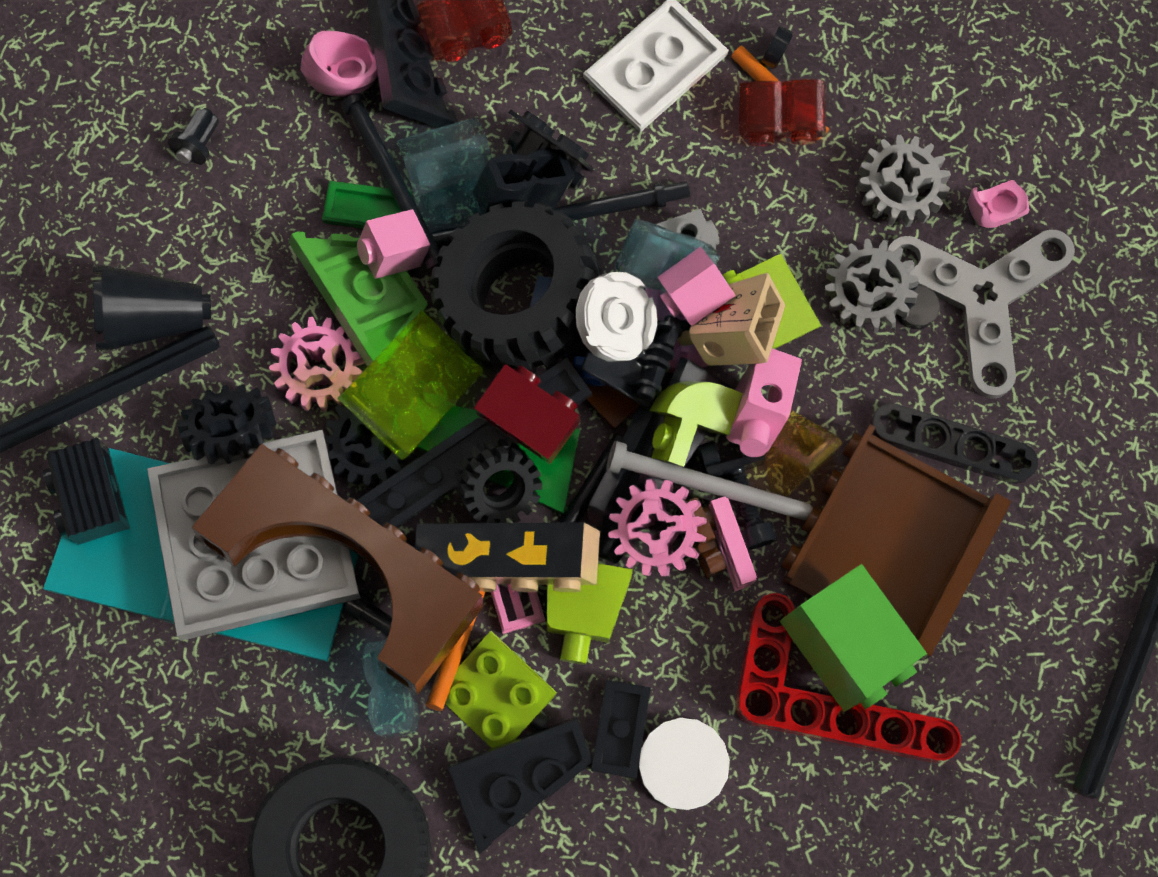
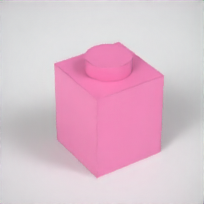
(393, 244)
(694, 287)

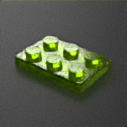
(411, 385)

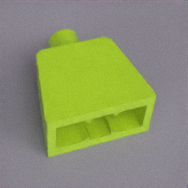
(587, 613)

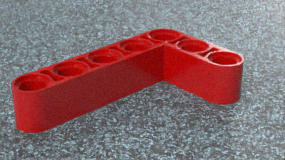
(825, 708)

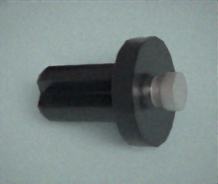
(191, 143)

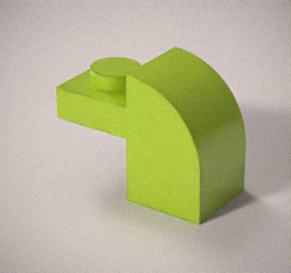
(689, 407)

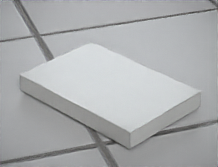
(655, 64)

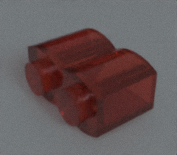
(463, 25)
(782, 111)

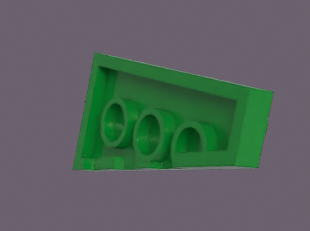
(554, 477)

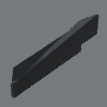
(639, 441)

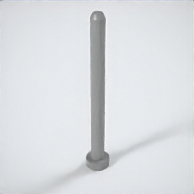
(621, 458)

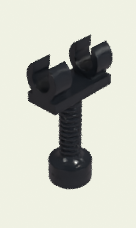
(756, 532)

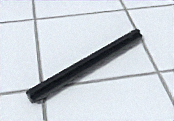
(107, 387)
(1120, 695)

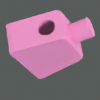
(759, 419)

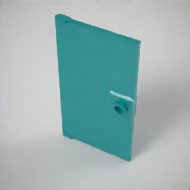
(130, 573)

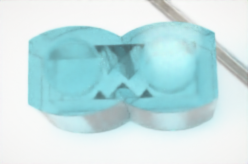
(654, 249)
(391, 706)

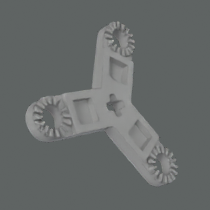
(988, 324)

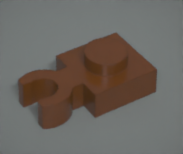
(709, 556)

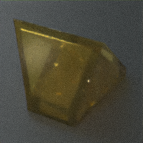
(798, 454)

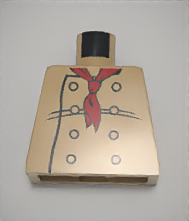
(741, 328)

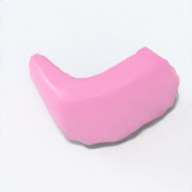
(998, 204)

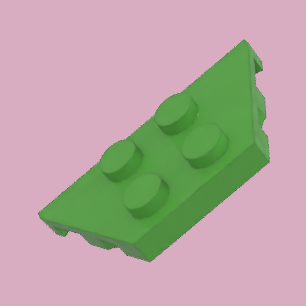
(366, 307)

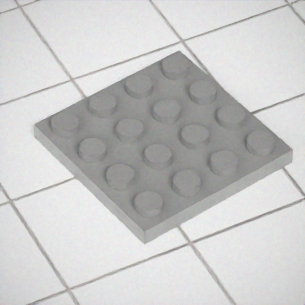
(269, 581)

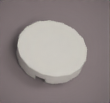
(616, 316)
(684, 764)

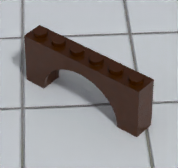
(279, 501)

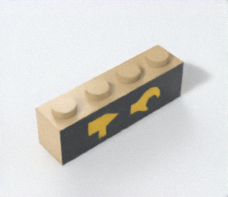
(516, 553)

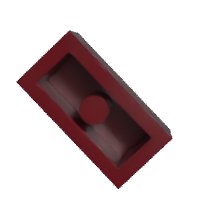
(528, 412)

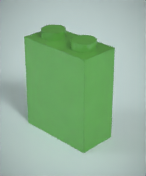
(854, 639)

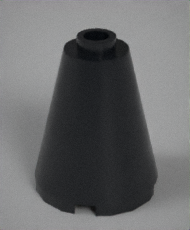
(144, 307)

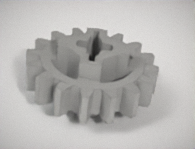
(891, 193)
(886, 291)

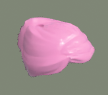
(339, 64)

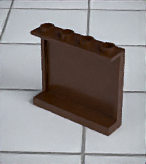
(906, 527)

